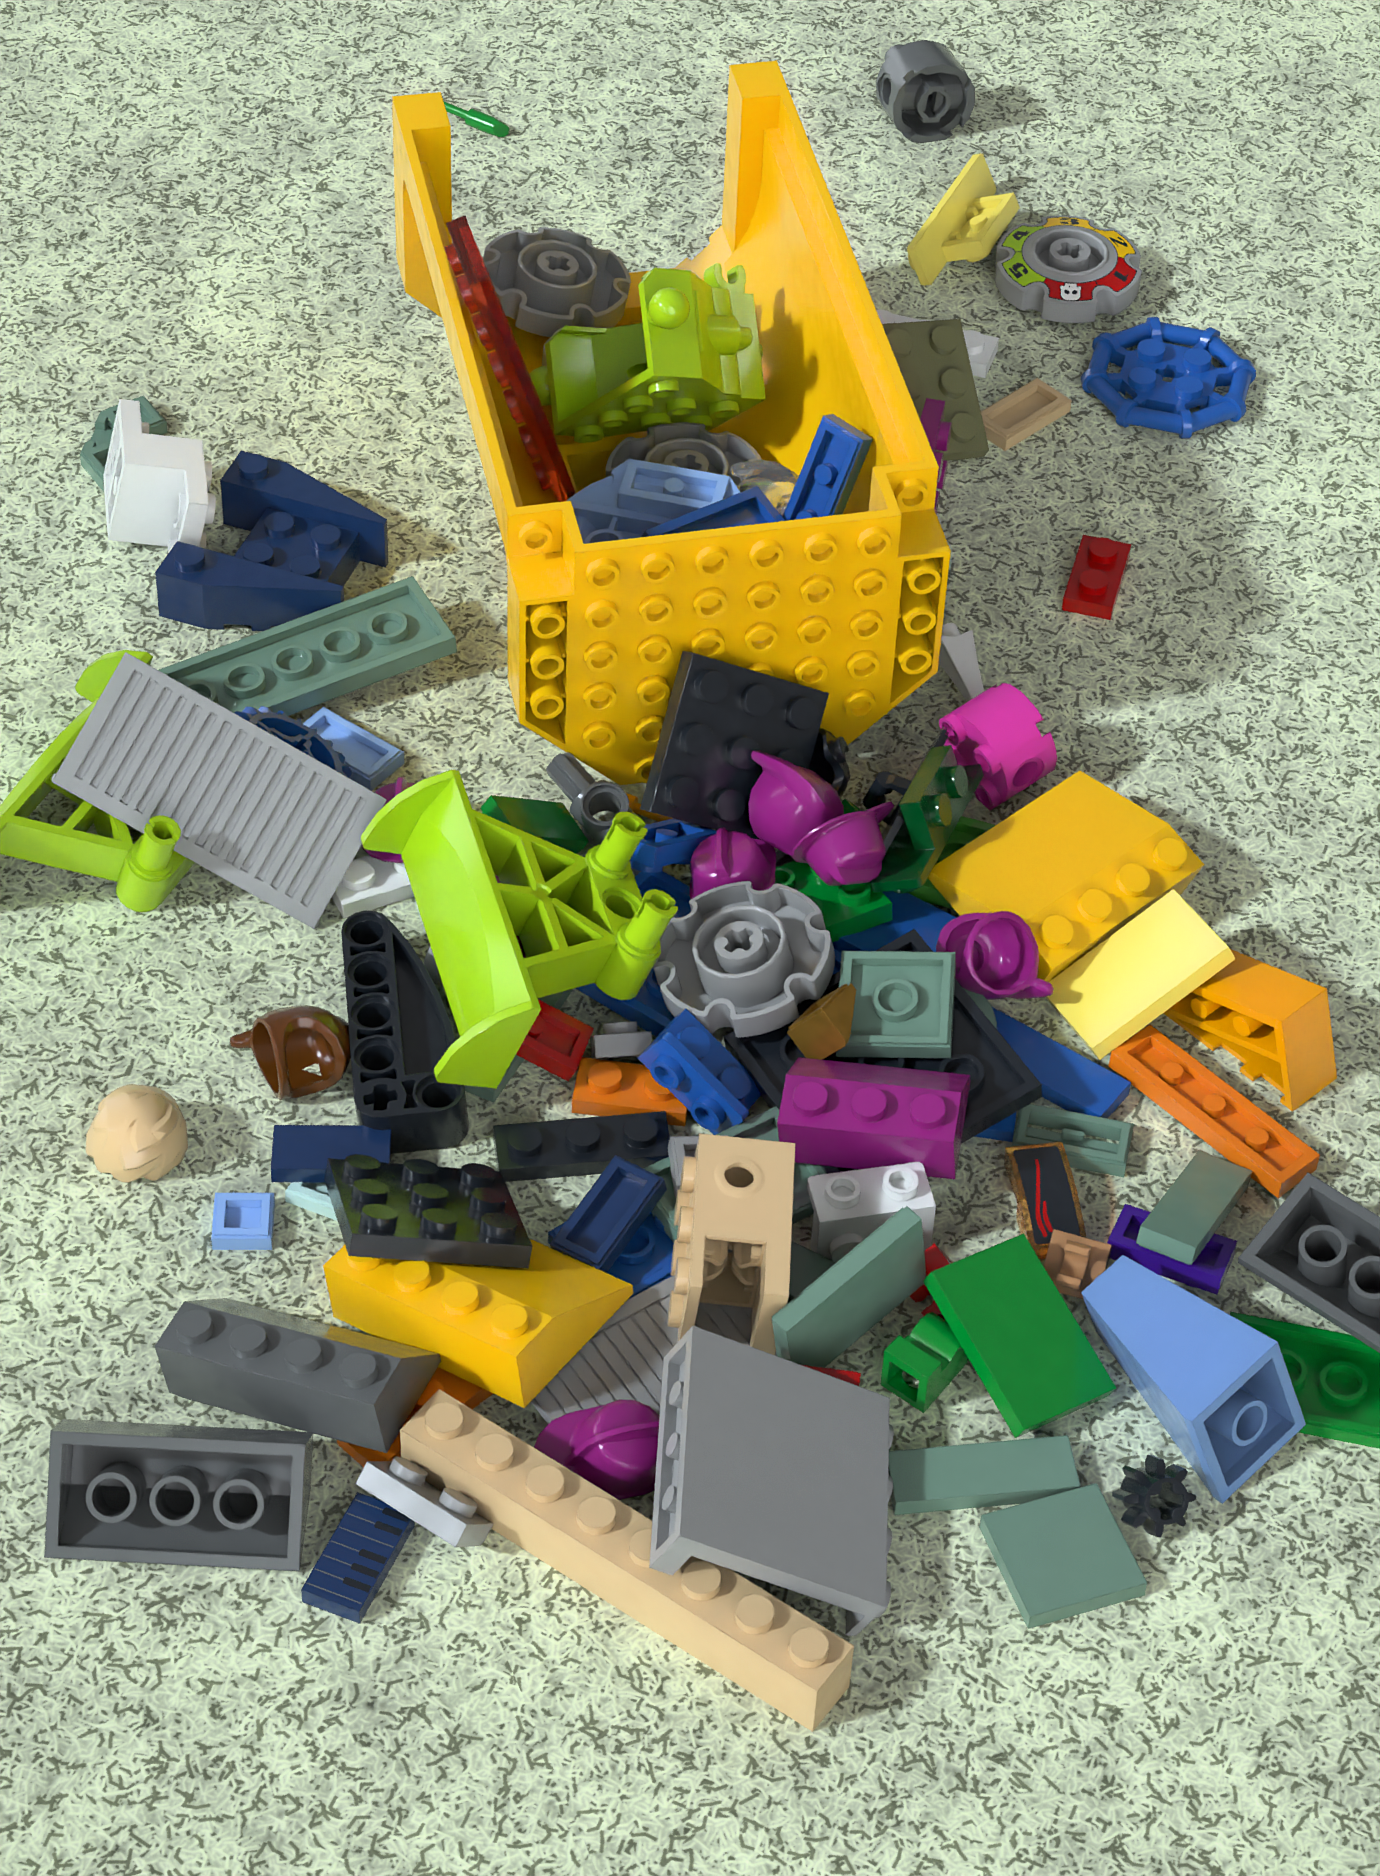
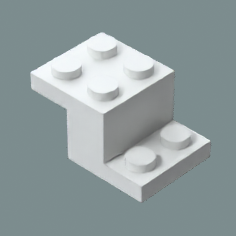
(155, 484)

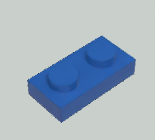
(668, 844)

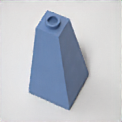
(1200, 1372)

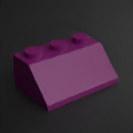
(873, 1115)

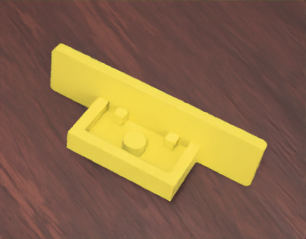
(963, 222)

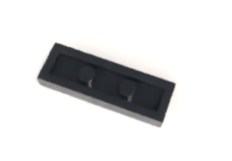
(579, 1145)

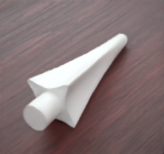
(960, 660)

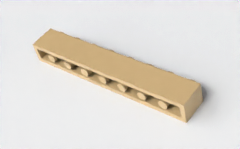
(607, 1551)

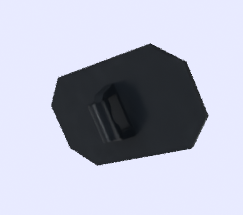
(887, 782)

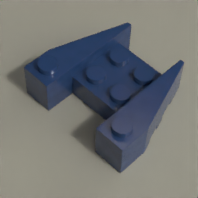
(290, 564)

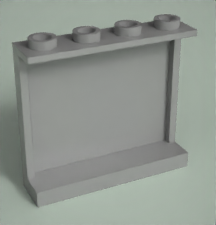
(773, 1474)

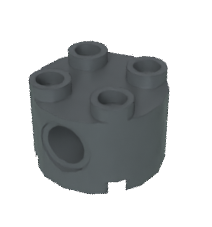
(924, 90)

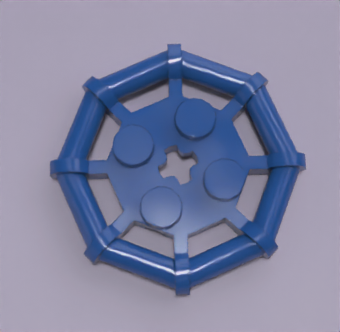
(1193, 384)

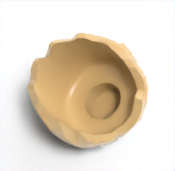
(137, 1133)

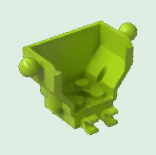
(685, 362)

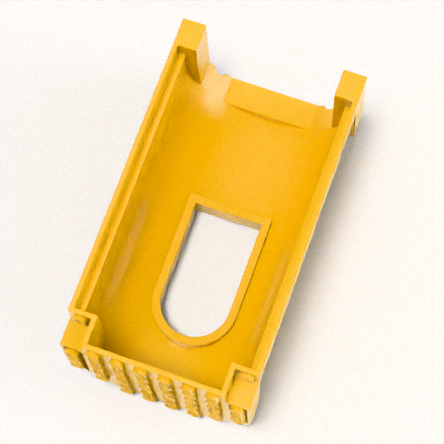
(808, 600)

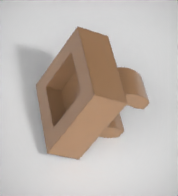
(1075, 1262)

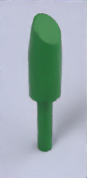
(479, 120)

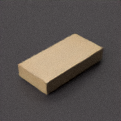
(1023, 413)

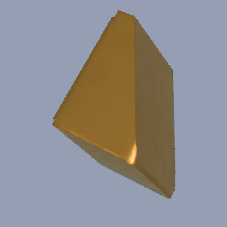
(825, 1024)

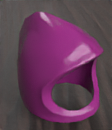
(789, 802)
(994, 955)

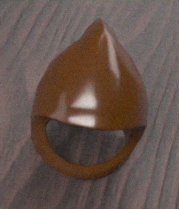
(294, 1039)

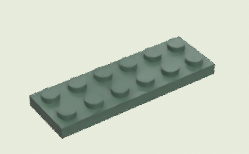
(323, 652)

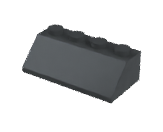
(1324, 1256)
(293, 1371)
(178, 1494)

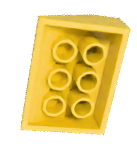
(1070, 868)
(488, 1323)

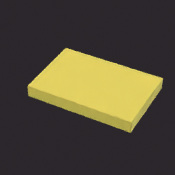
(1138, 973)

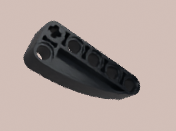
(398, 1039)

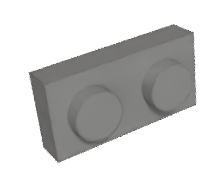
(444, 1512)

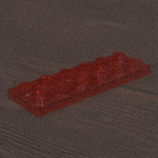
(507, 360)

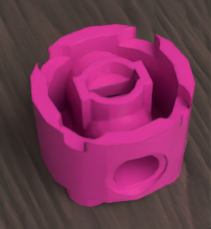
(1003, 738)

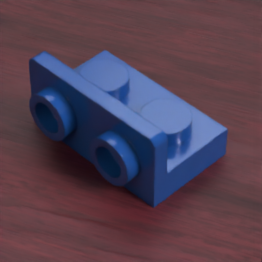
(701, 1074)

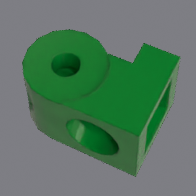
(928, 1355)

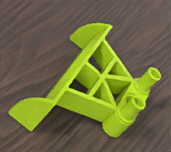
(142, 870)
(572, 913)

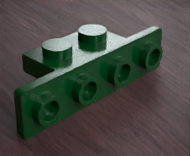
(930, 816)

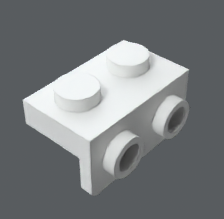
(859, 1201)

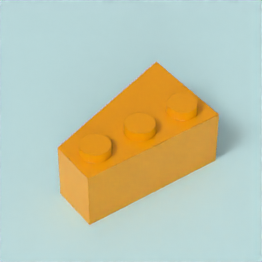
(1268, 1023)

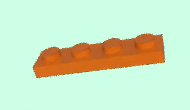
(1214, 1110)

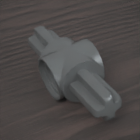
(588, 796)

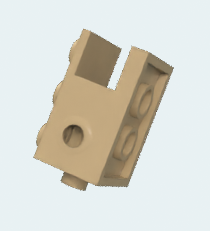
(738, 1200)

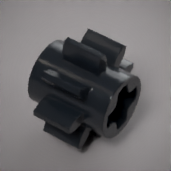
(1156, 1510)

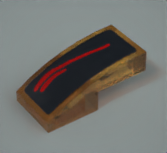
(1043, 1193)

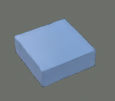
(243, 1221)

